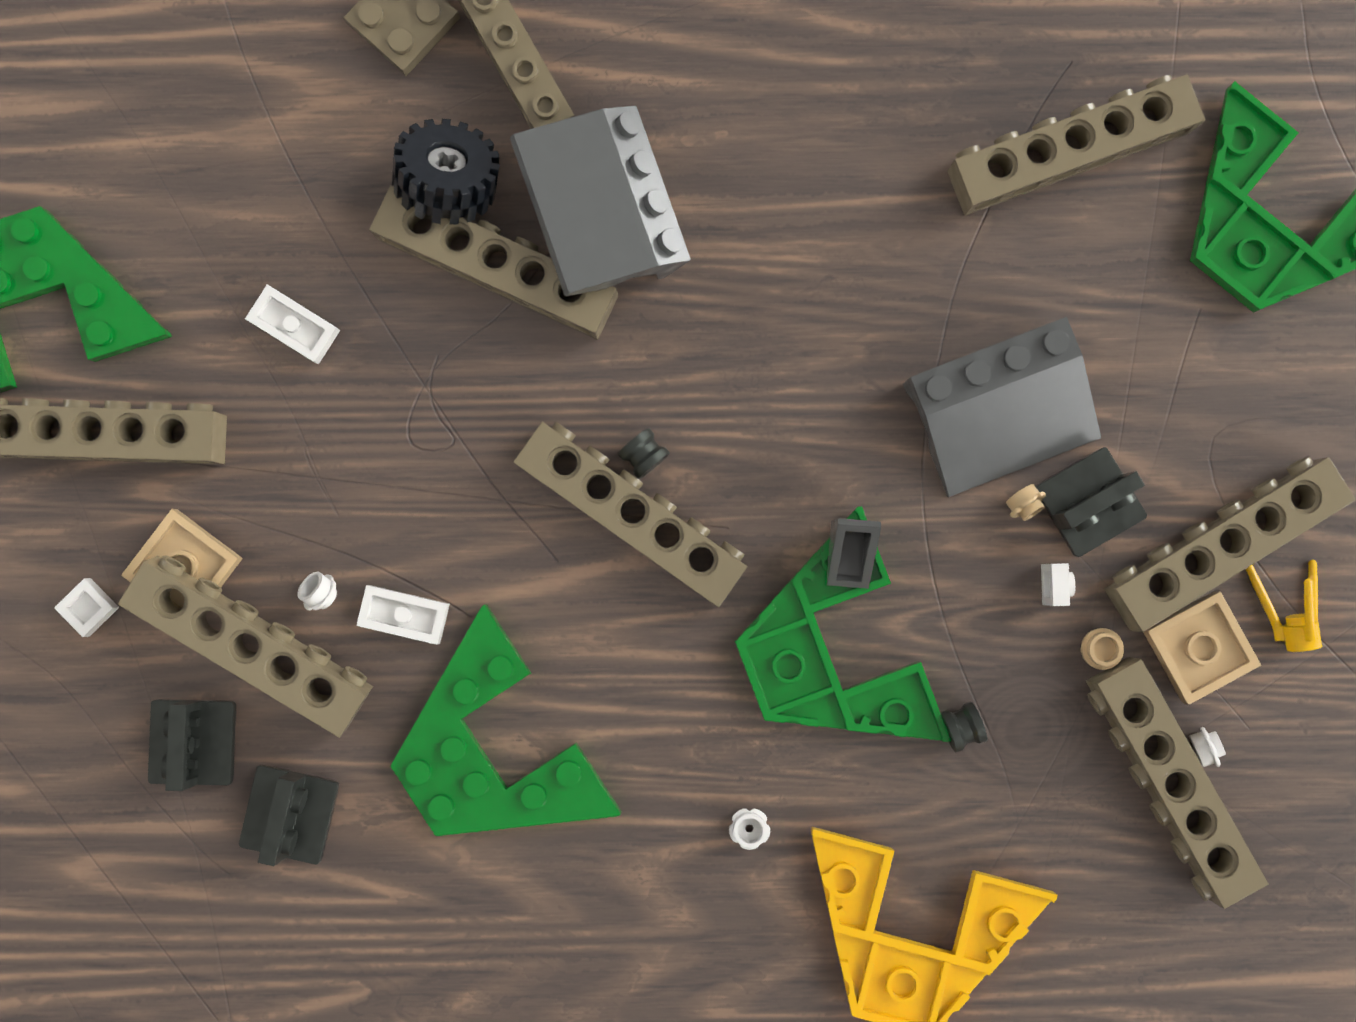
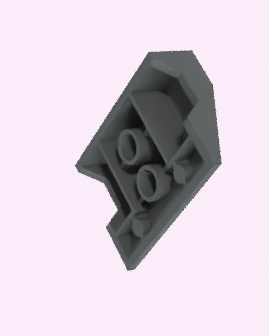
(600, 199)
(1005, 406)

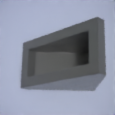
(852, 552)

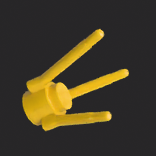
(1301, 630)

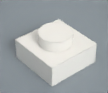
(1057, 584)
(86, 607)

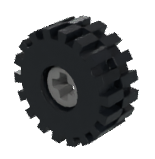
(440, 190)

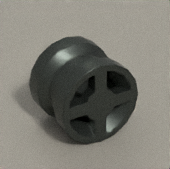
(643, 453)
(964, 727)

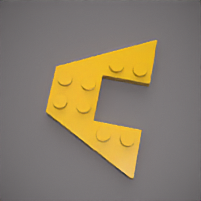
(903, 978)

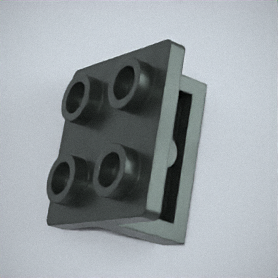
(1092, 501)
(191, 743)
(288, 815)

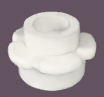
(317, 591)
(1207, 747)
(752, 839)

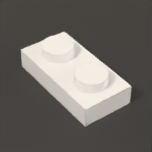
(292, 324)
(403, 614)

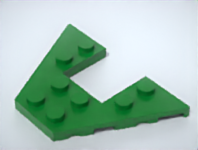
(1239, 239)
(44, 258)
(796, 675)
(453, 776)

